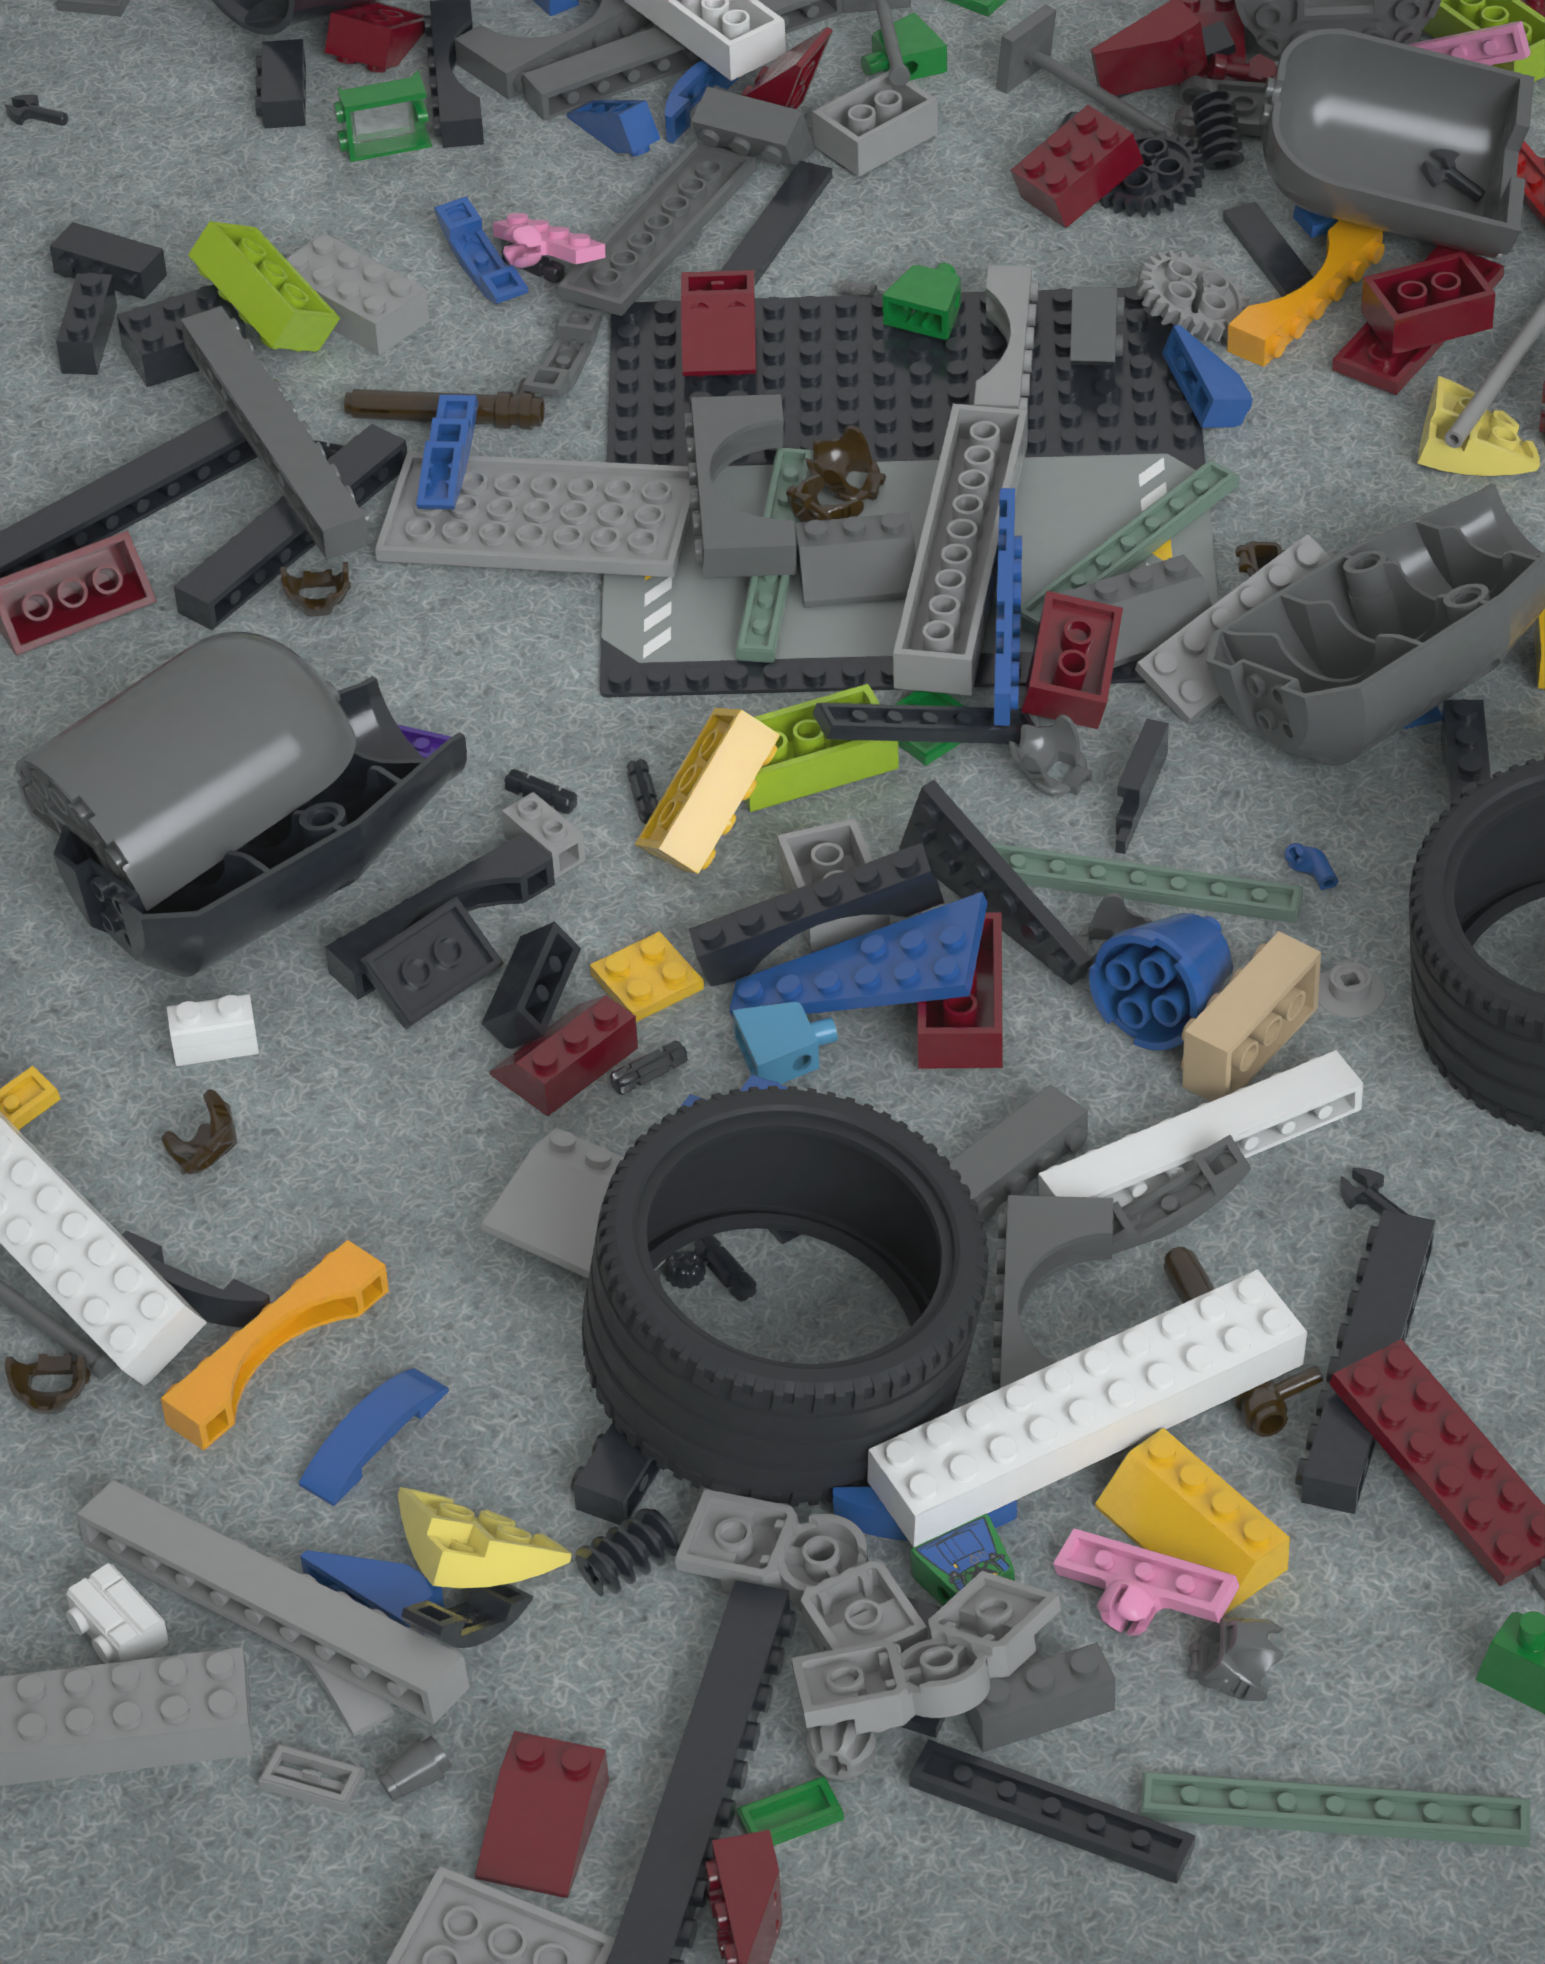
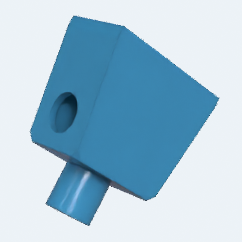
(781, 1040)

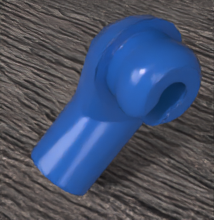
(1311, 862)

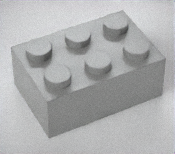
(874, 123)
(821, 853)

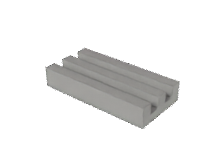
(307, 1784)

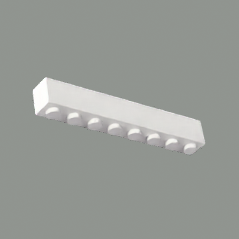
(1253, 1116)

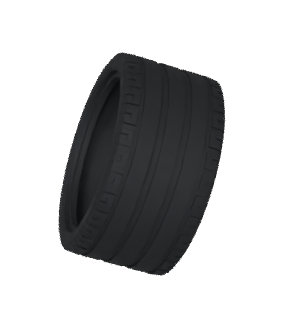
(1466, 876)
(804, 1169)

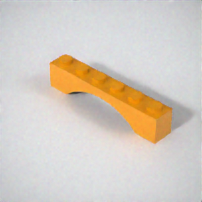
(1268, 327)
(335, 1290)

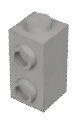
(547, 829)

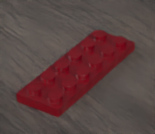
(1372, 363)
(1447, 1459)

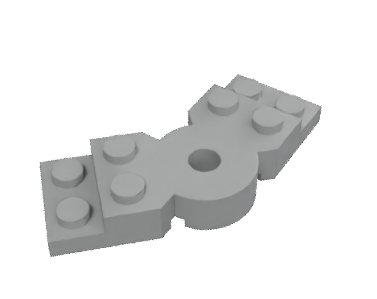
(819, 1562)
(973, 1639)

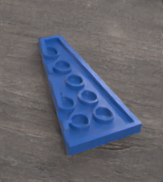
(1008, 602)
(898, 964)

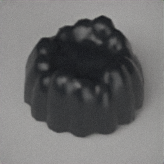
(684, 1269)

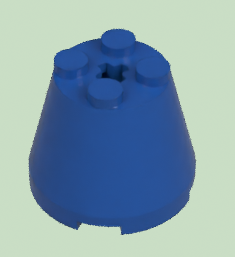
(1160, 977)

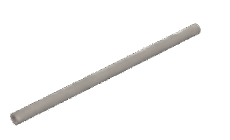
(1497, 378)

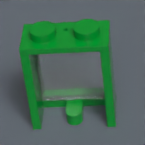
(382, 118)

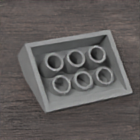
(555, 1201)

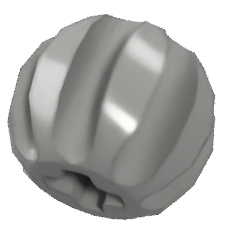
(839, 1751)

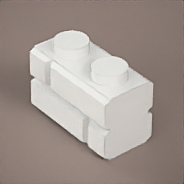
(212, 1029)
(115, 1617)

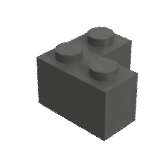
(1094, 325)

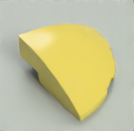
(1489, 448)
(472, 1551)

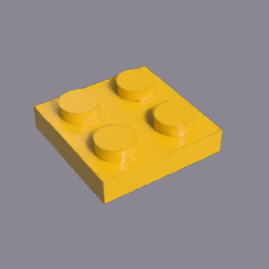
(647, 976)

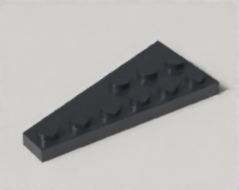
(972, 865)

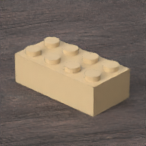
(1251, 1018)

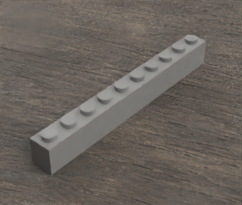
(275, 1601)

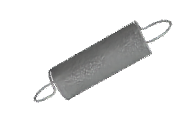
(855, 288)

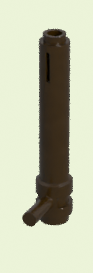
(500, 409)
(1261, 1406)

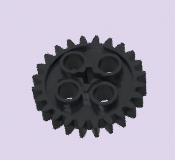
(1165, 178)

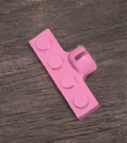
(1485, 45)
(538, 238)
(1143, 1581)

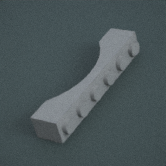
(1010, 309)

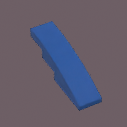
(447, 452)

